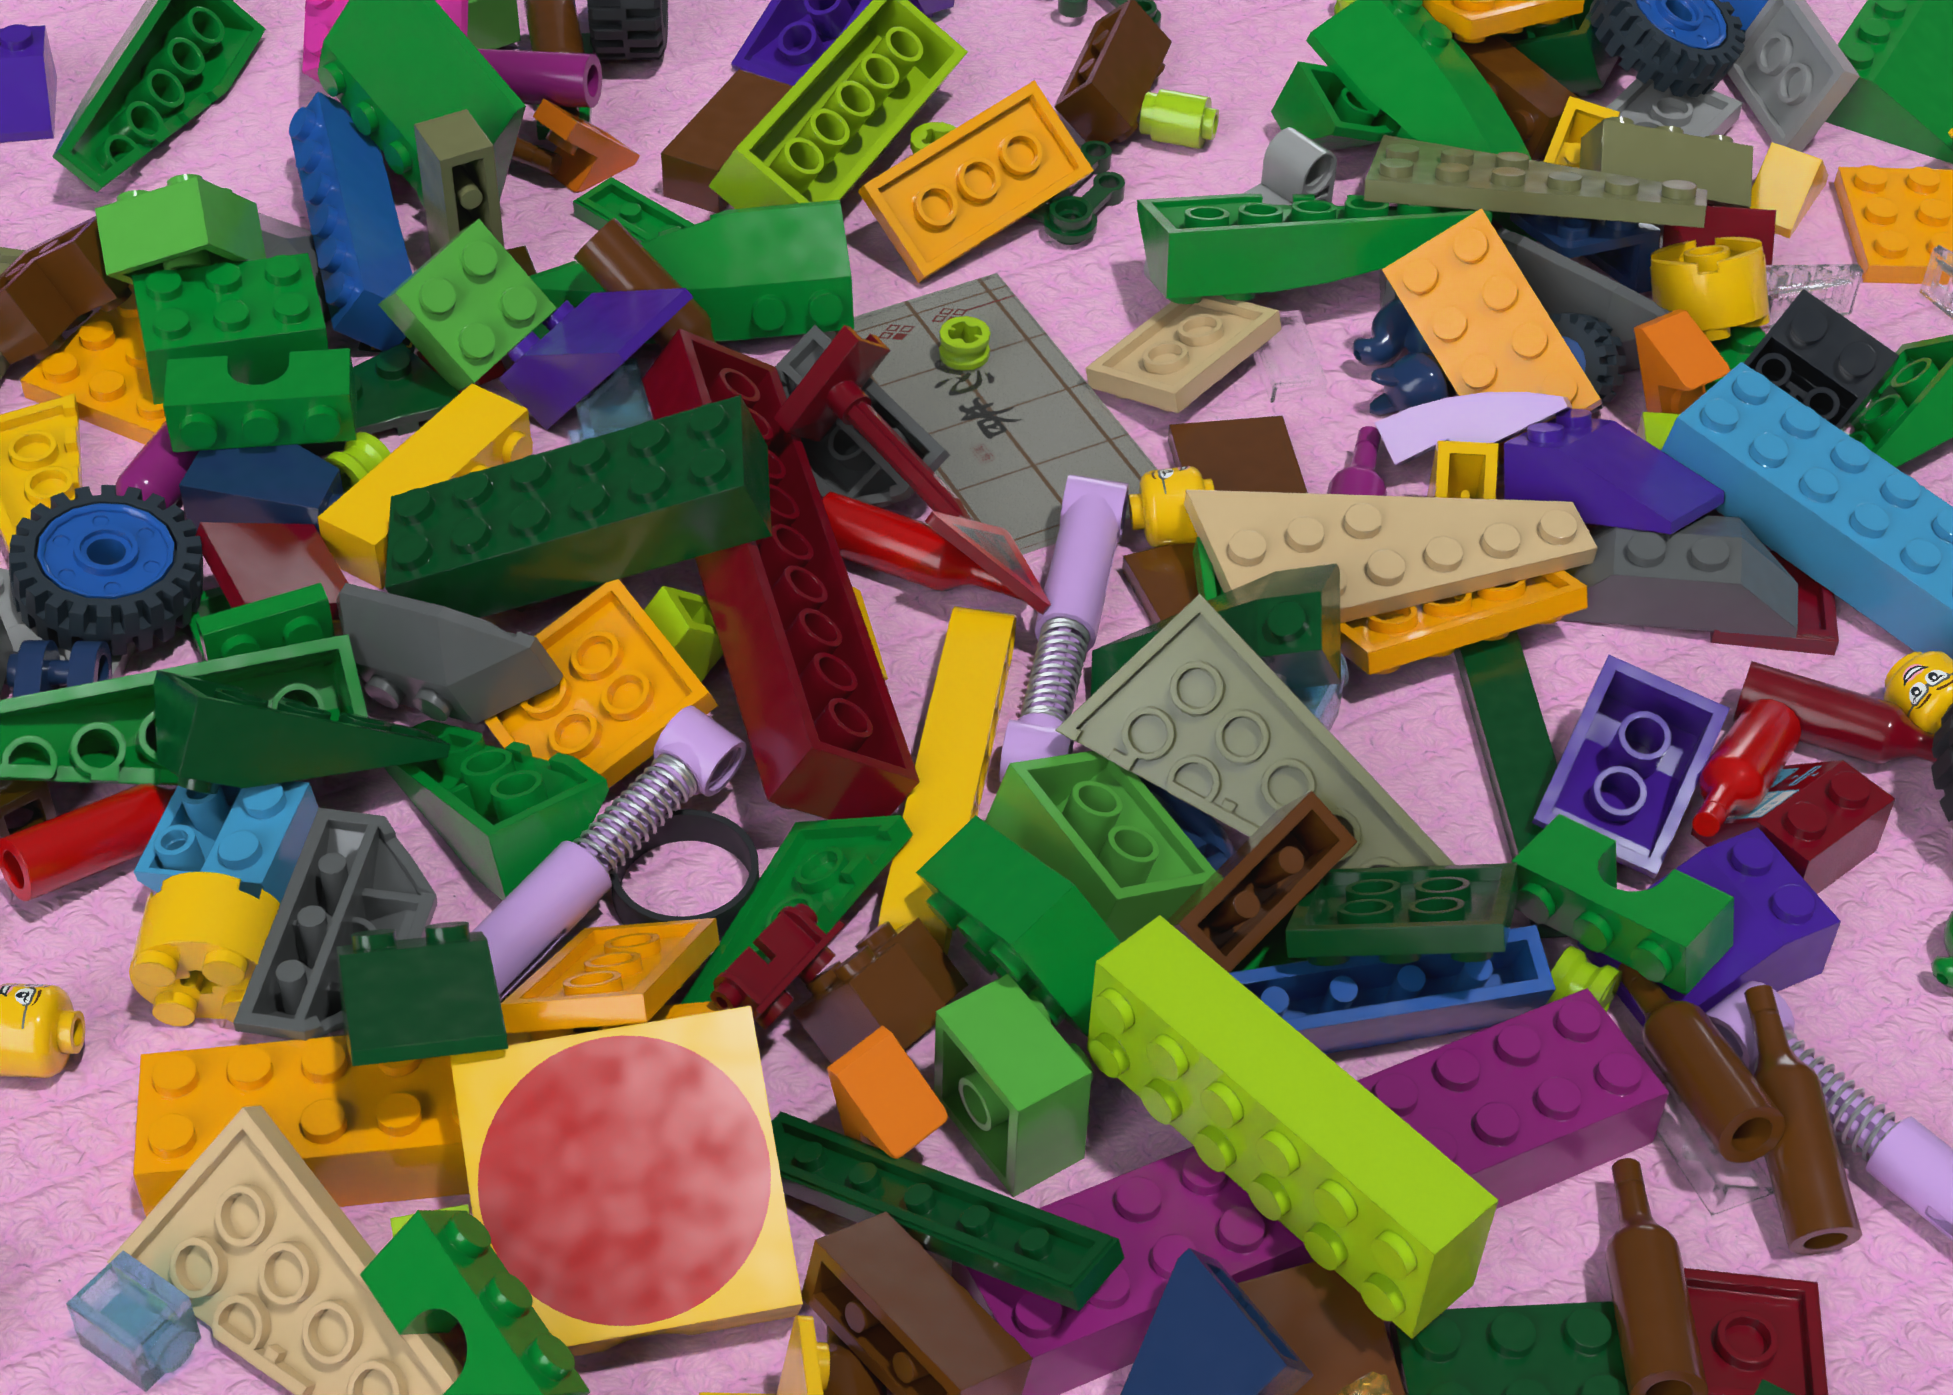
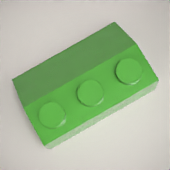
(1102, 835)

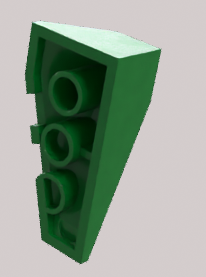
(1327, 111)
(1913, 405)
(500, 804)

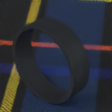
(691, 826)

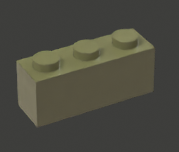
(1669, 154)
(457, 177)

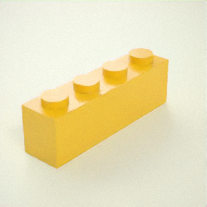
(462, 438)

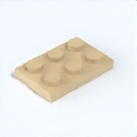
(1183, 351)

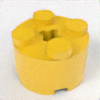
(1714, 283)
(199, 946)

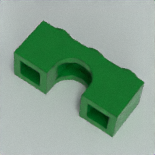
(304, 406)
(1661, 932)
(446, 1274)

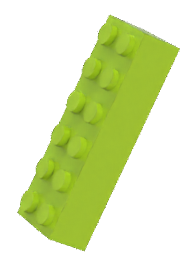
(842, 110)
(1288, 1126)

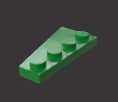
(816, 865)

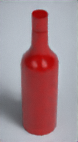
(902, 547)
(1746, 763)
(82, 841)

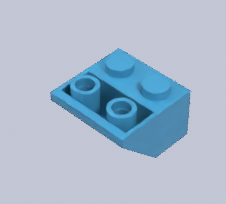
(233, 833)

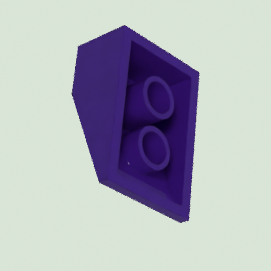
(794, 36)
(585, 347)
(1606, 474)
(1633, 762)
(1778, 929)

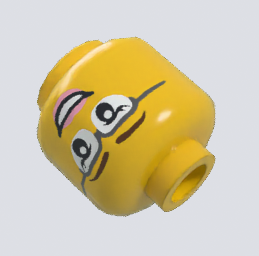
(1161, 507)
(1922, 687)
(37, 1030)

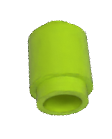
(1178, 118)

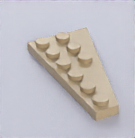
(1388, 547)
(281, 1271)

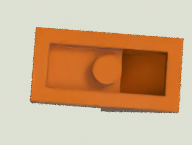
(585, 149)
(1676, 362)
(884, 1096)

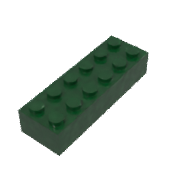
(583, 513)

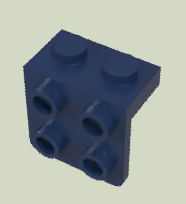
(1613, 246)

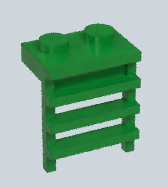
(260, 625)

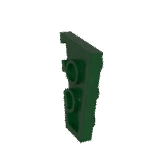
(393, 393)

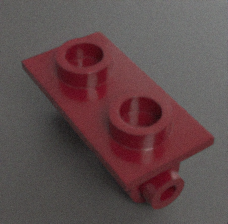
(795, 950)

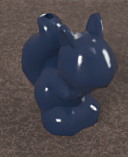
(1411, 379)

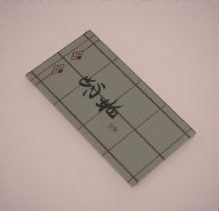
(1008, 424)

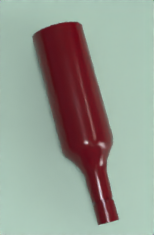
(1839, 717)

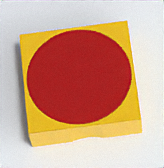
(632, 1178)

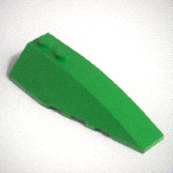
(1415, 73)
(154, 82)
(1251, 247)
(748, 269)
(109, 725)

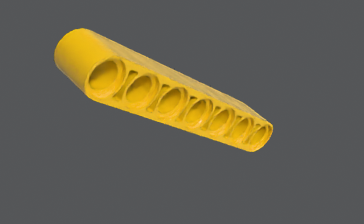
(951, 756)

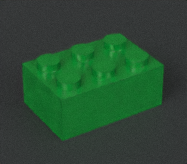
(232, 310)
(1019, 919)

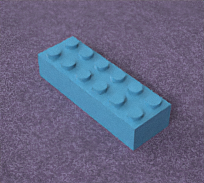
(1825, 504)

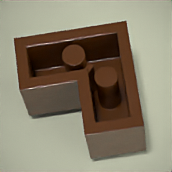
(54, 291)
(890, 981)

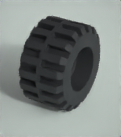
(628, 29)

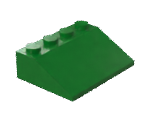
(410, 65)
(1904, 75)

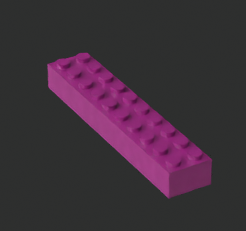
(1503, 1104)

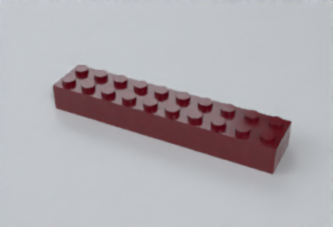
(790, 614)

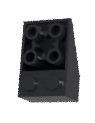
(1823, 360)

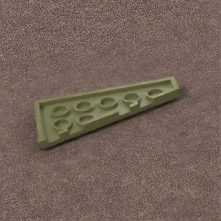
(1510, 182)
(1236, 742)

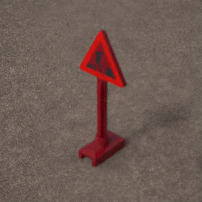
(835, 392)

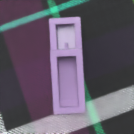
(1465, 418)

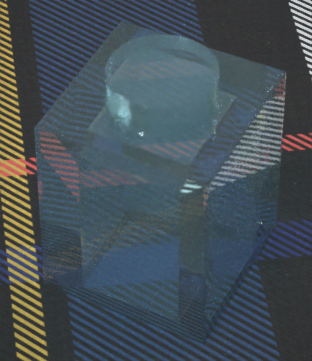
(135, 1321)

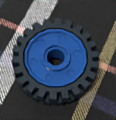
(1671, 41)
(106, 569)

